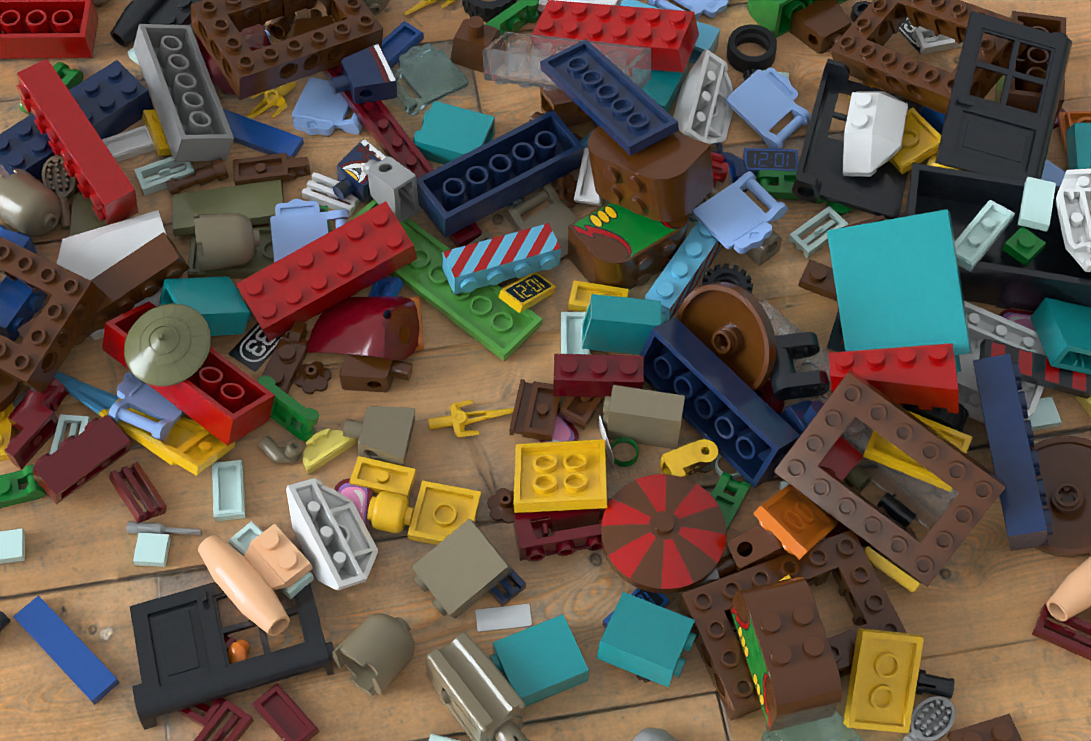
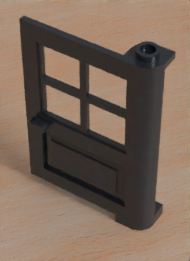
(992, 135)
(822, 157)
(187, 658)

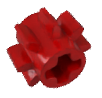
(719, 168)

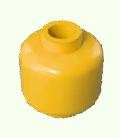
(390, 512)

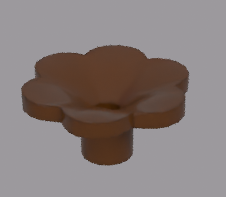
(567, 189)
(313, 377)
(502, 505)

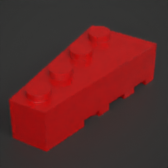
(904, 374)

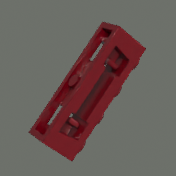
(533, 537)

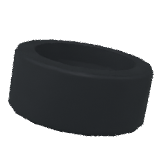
(751, 34)

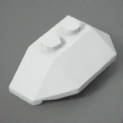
(702, 98)
(872, 131)
(331, 534)

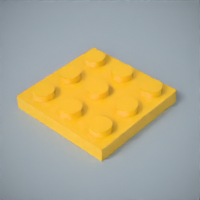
(560, 476)

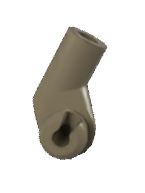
(278, 454)

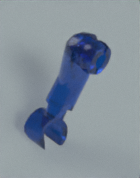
(736, 164)

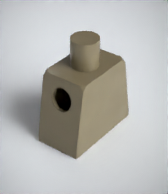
(383, 433)

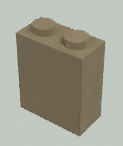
(643, 416)
(461, 569)

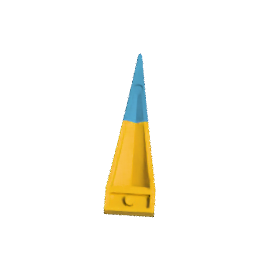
(185, 445)

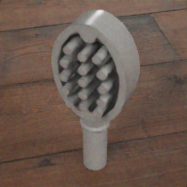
(931, 719)

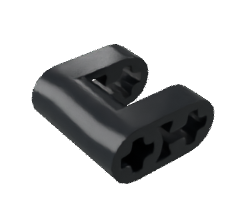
(784, 379)

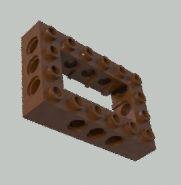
(256, 71)
(905, 76)
(59, 324)
(975, 483)
(719, 645)

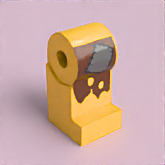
(690, 459)

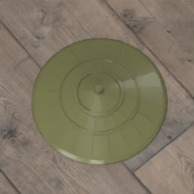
(167, 345)

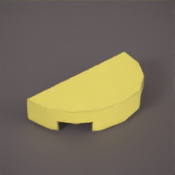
(324, 447)

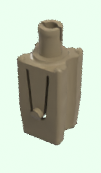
(476, 691)

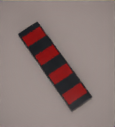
(1037, 369)

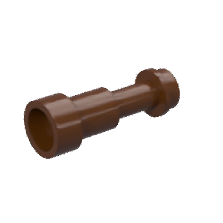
(280, 26)
(201, 176)

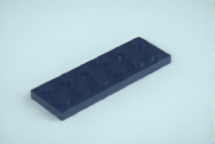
(609, 97)

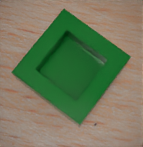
(1024, 246)

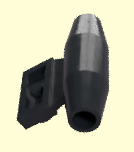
(150, 12)

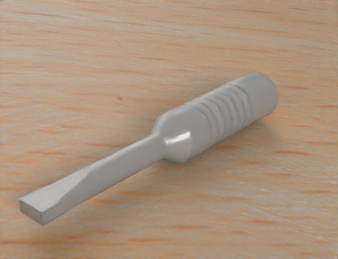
(157, 528)

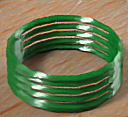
(629, 441)

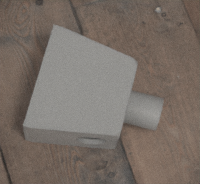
(395, 185)

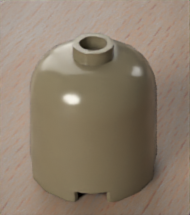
(28, 204)
(224, 240)
(376, 652)

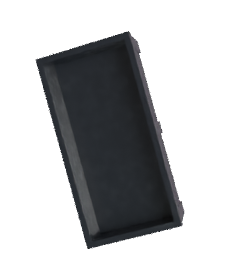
(998, 276)

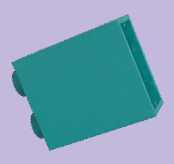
(900, 284)

